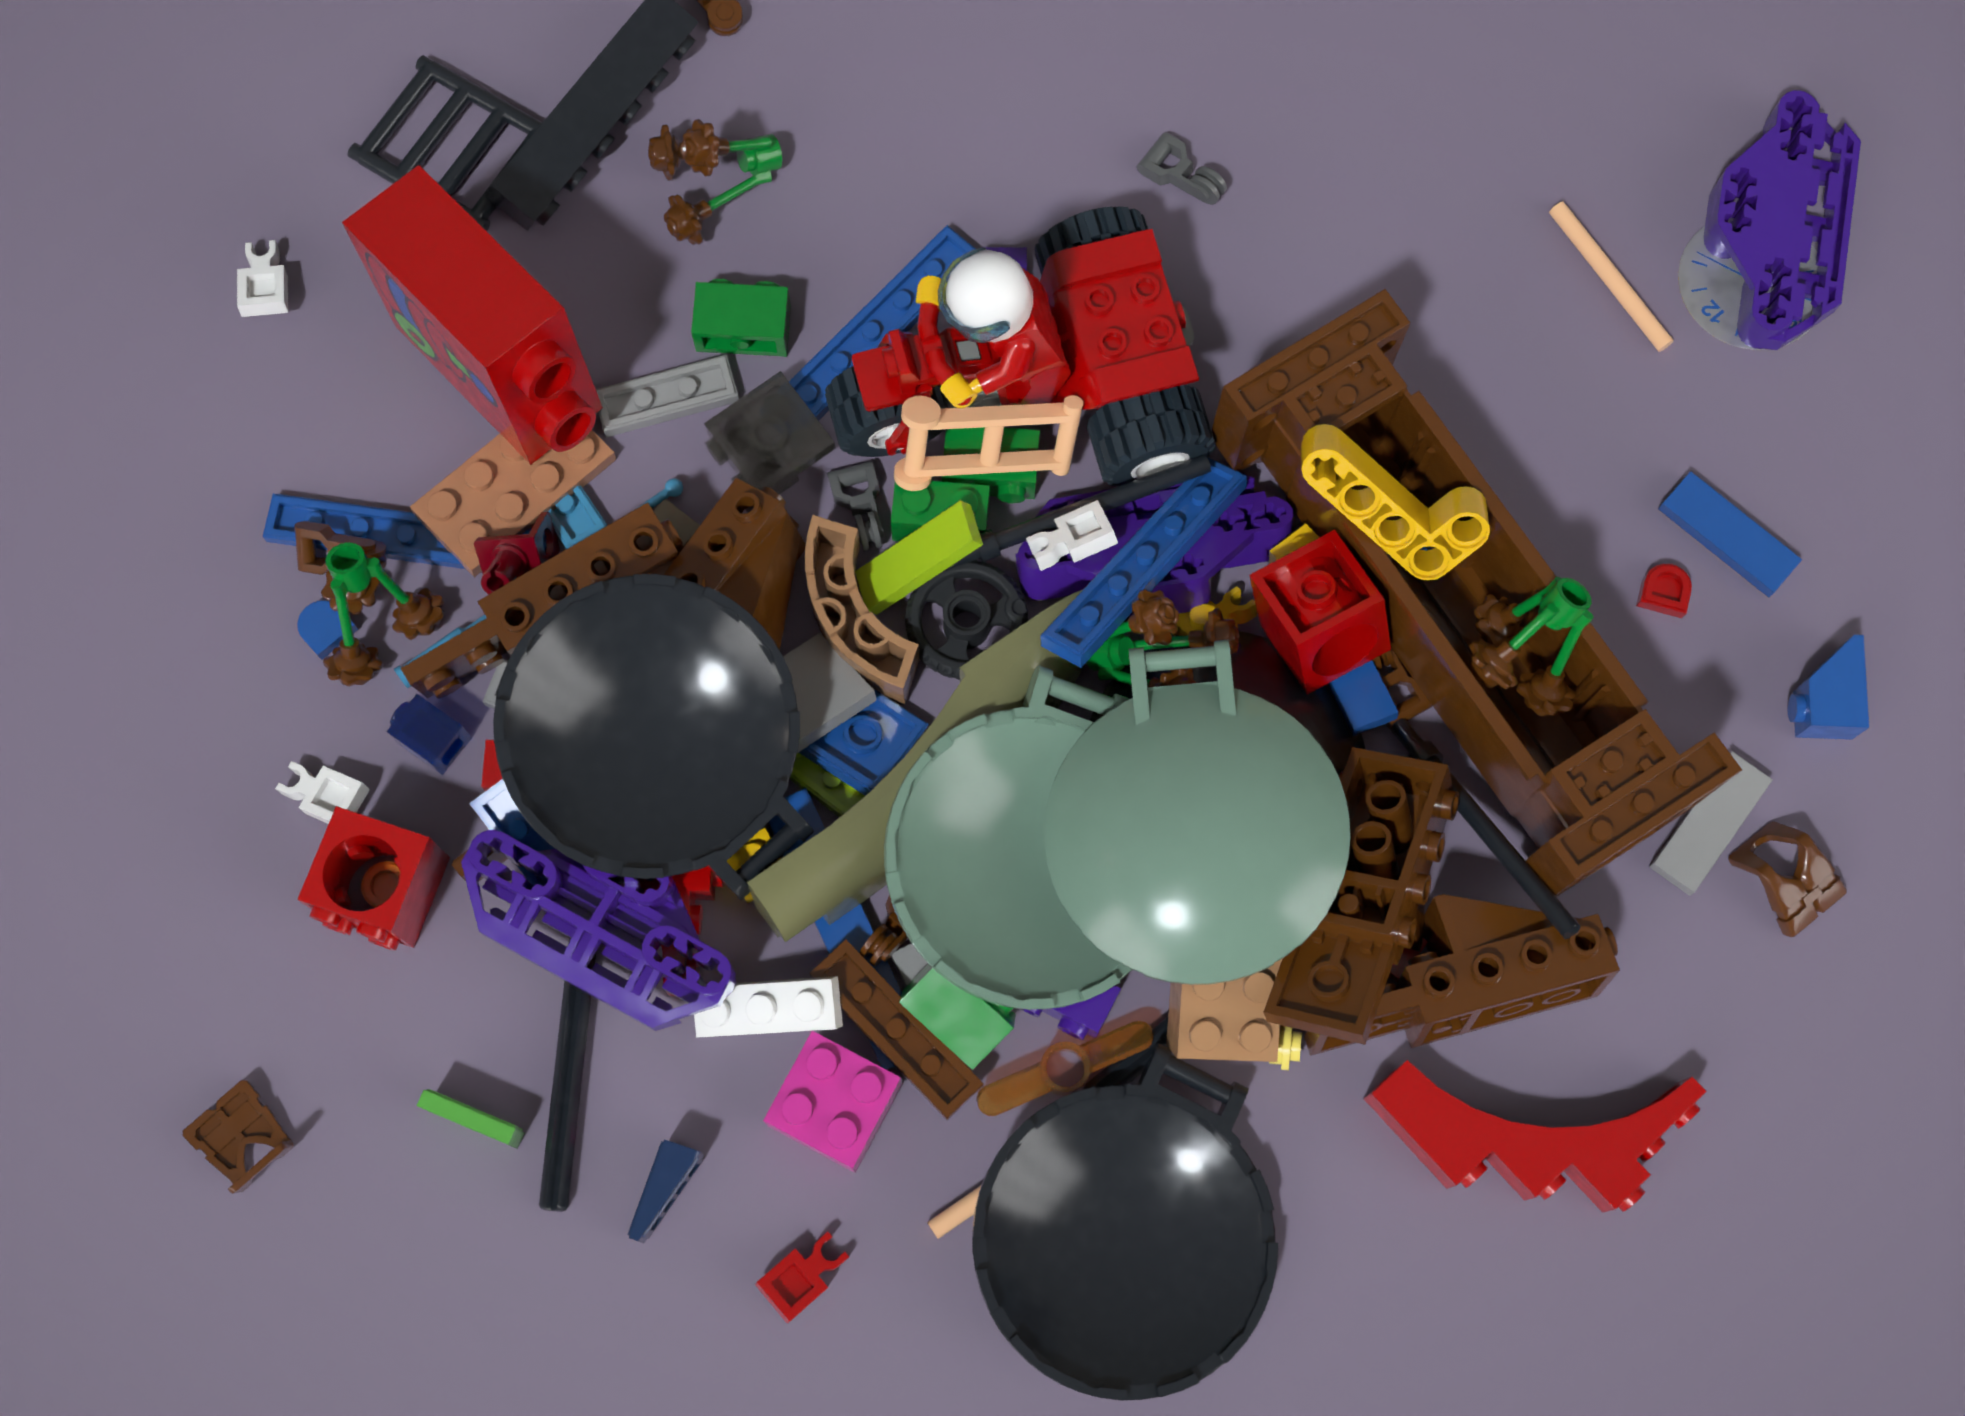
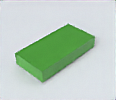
(471, 1118)

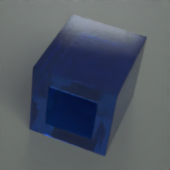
(428, 733)

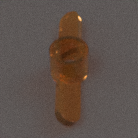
(1035, 1082)

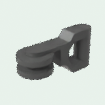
(1203, 185)
(864, 503)

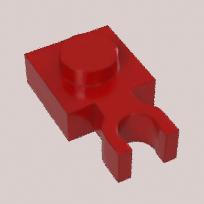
(796, 1281)

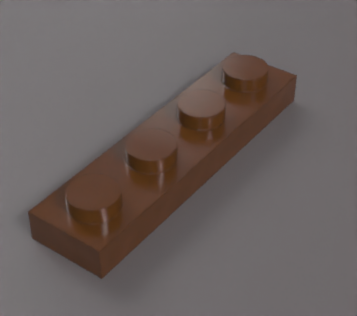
(897, 1033)

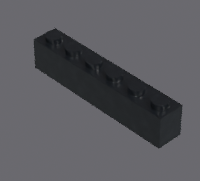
(591, 110)

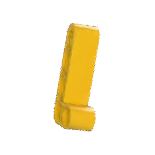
(1337, 463)

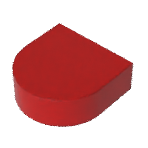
(1665, 590)

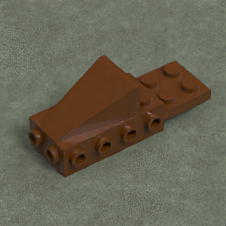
(621, 549)
(746, 554)
(1395, 835)
(1487, 969)

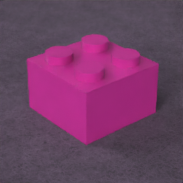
(833, 1101)

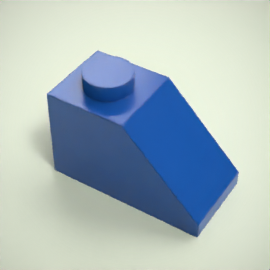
(1834, 696)

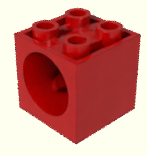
(1321, 611)
(344, 848)

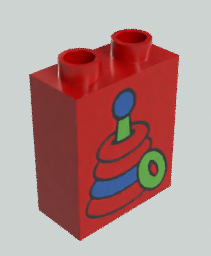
(476, 315)

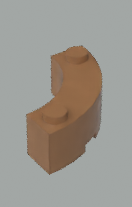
(844, 620)

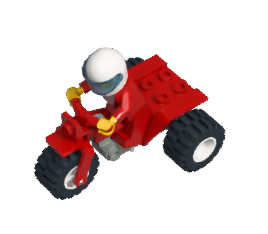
(1088, 329)

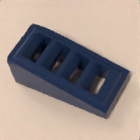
(668, 1177)

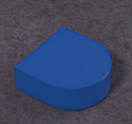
(321, 628)

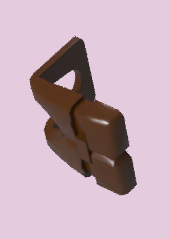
(1798, 896)
(233, 1125)

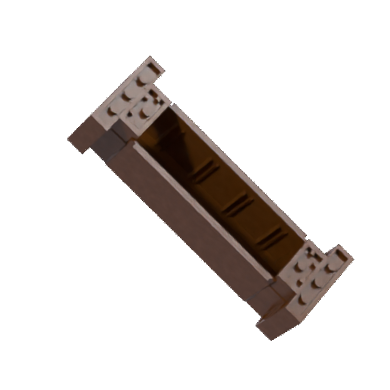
(1574, 779)

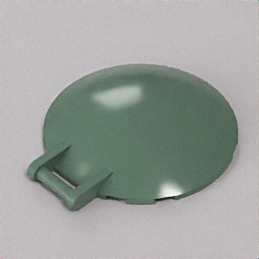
(1196, 827)
(973, 862)

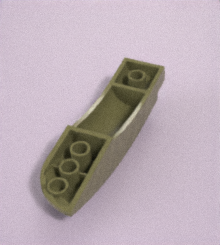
(847, 858)

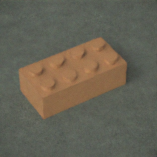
(1224, 1020)

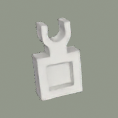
(264, 285)
(1077, 534)
(324, 792)

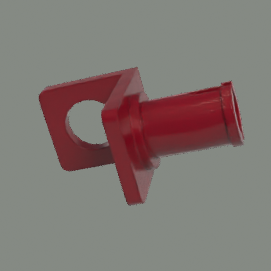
(511, 556)

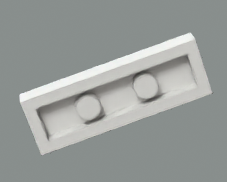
(774, 1008)

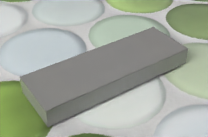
(666, 395)
(1709, 828)

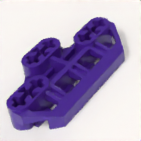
(1772, 225)
(1235, 539)
(593, 911)

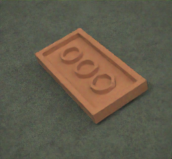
(504, 494)

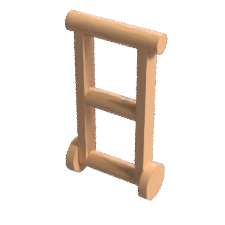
(925, 414)

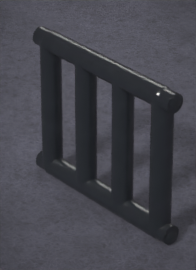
(464, 93)

